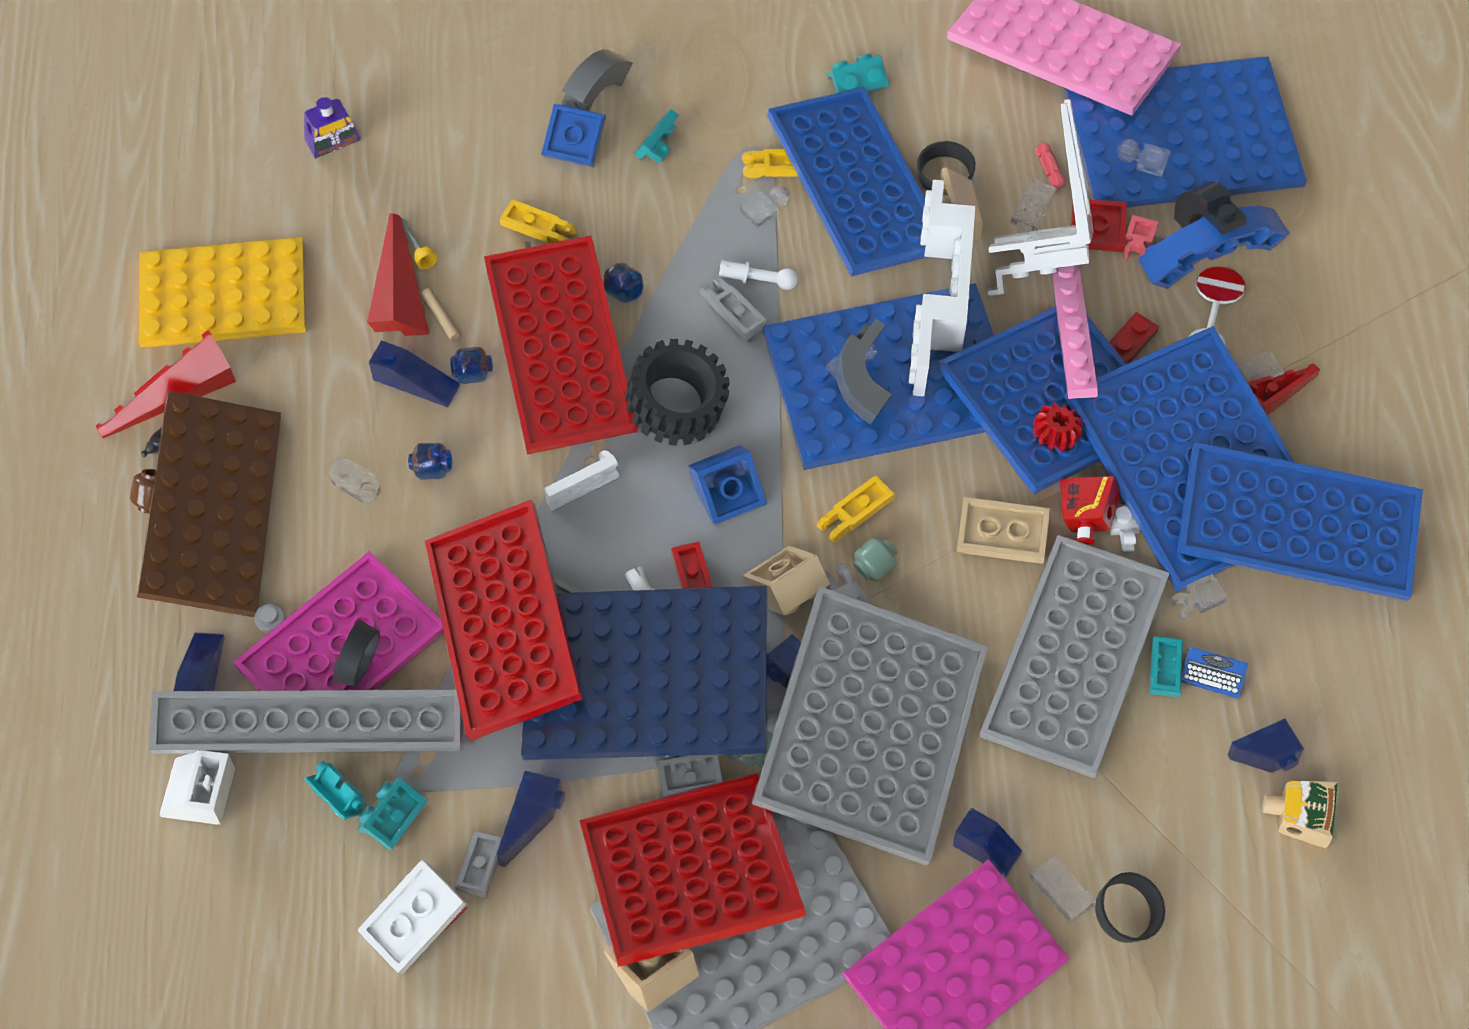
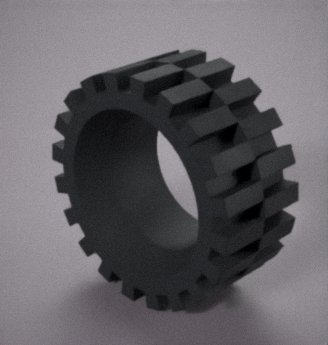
(687, 365)

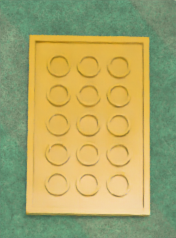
(222, 289)

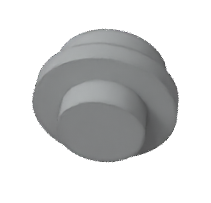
(268, 617)

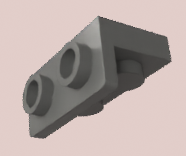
(687, 773)

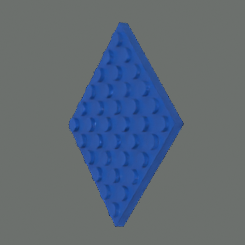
(1011, 380)

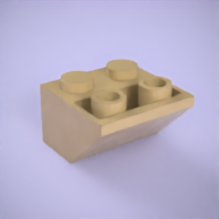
(960, 191)

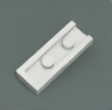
(582, 481)

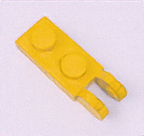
(775, 164)
(536, 223)
(857, 507)

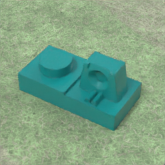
(653, 144)

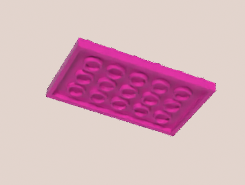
(307, 644)
(958, 959)

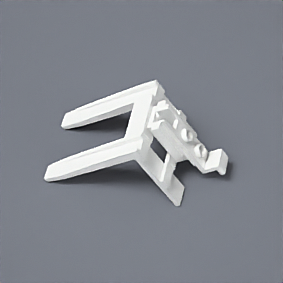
(1056, 246)

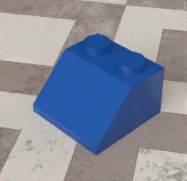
(727, 484)

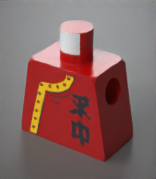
(1089, 505)

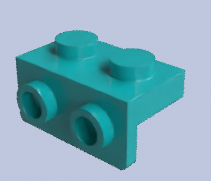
(865, 73)

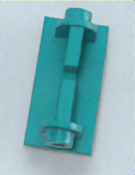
(344, 800)

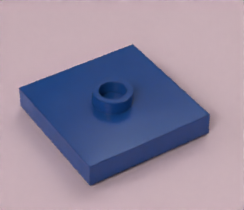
(573, 135)

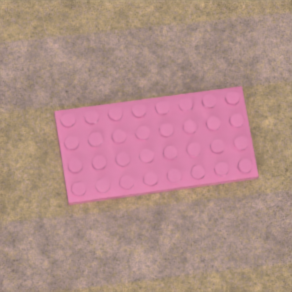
(1069, 47)

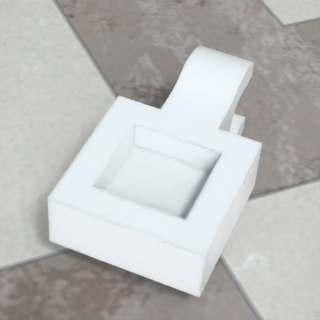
(1125, 527)

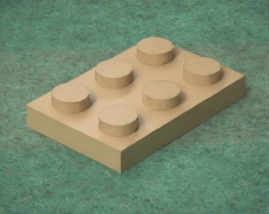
(1003, 530)

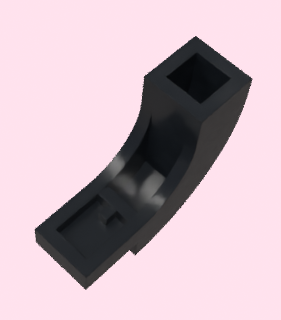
(1213, 203)

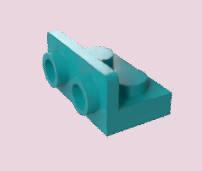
(392, 812)

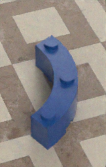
(1177, 253)

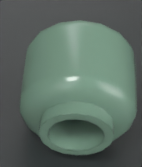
(875, 559)

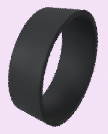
(944, 149)
(356, 654)
(1152, 896)

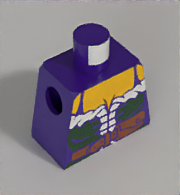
(328, 127)

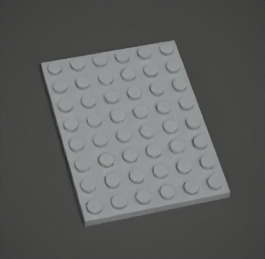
(871, 726)
(787, 965)

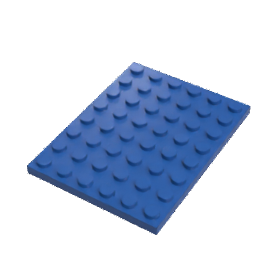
(1216, 120)
(819, 416)
(1146, 432)

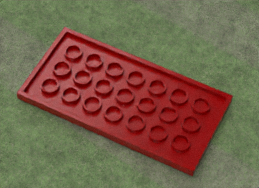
(559, 344)
(502, 620)

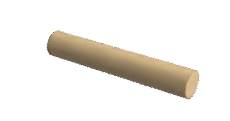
(440, 314)

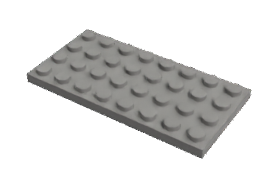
(1075, 656)

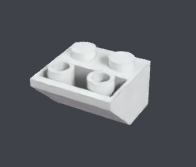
(199, 787)

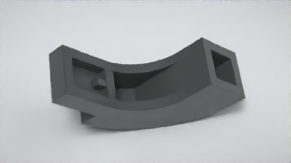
(593, 76)
(854, 382)

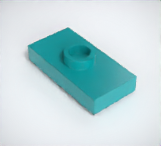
(1166, 666)

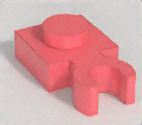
(1139, 235)

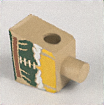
(1305, 810)

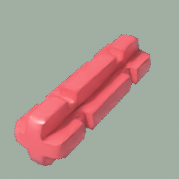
(1050, 165)

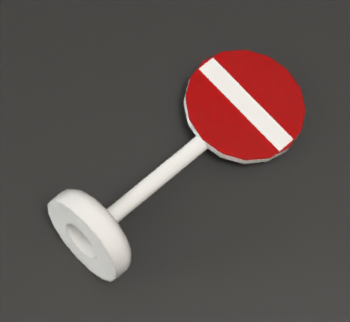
(1220, 287)

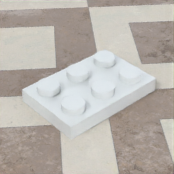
(412, 917)

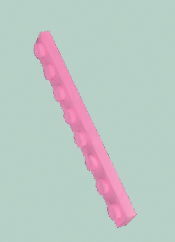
(1074, 333)

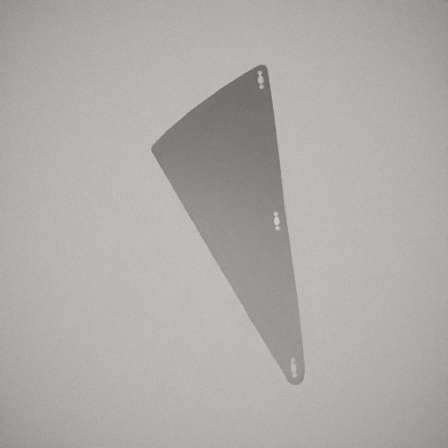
(654, 498)

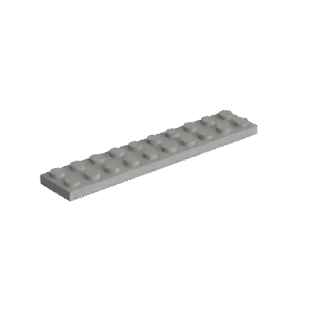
(304, 721)

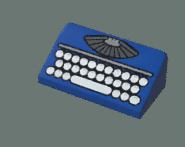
(1214, 672)

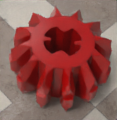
(1057, 427)

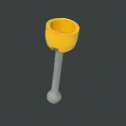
(425, 252)

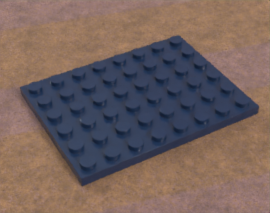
(660, 675)

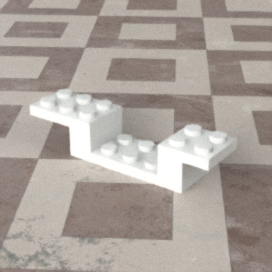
(942, 319)

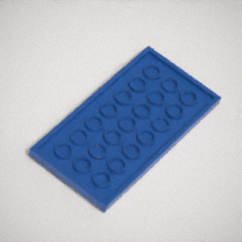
(854, 178)
(1300, 521)

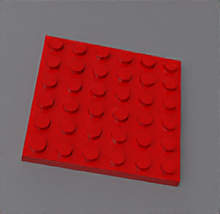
(689, 870)

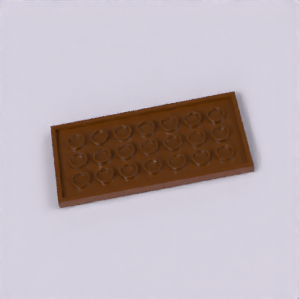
(210, 505)

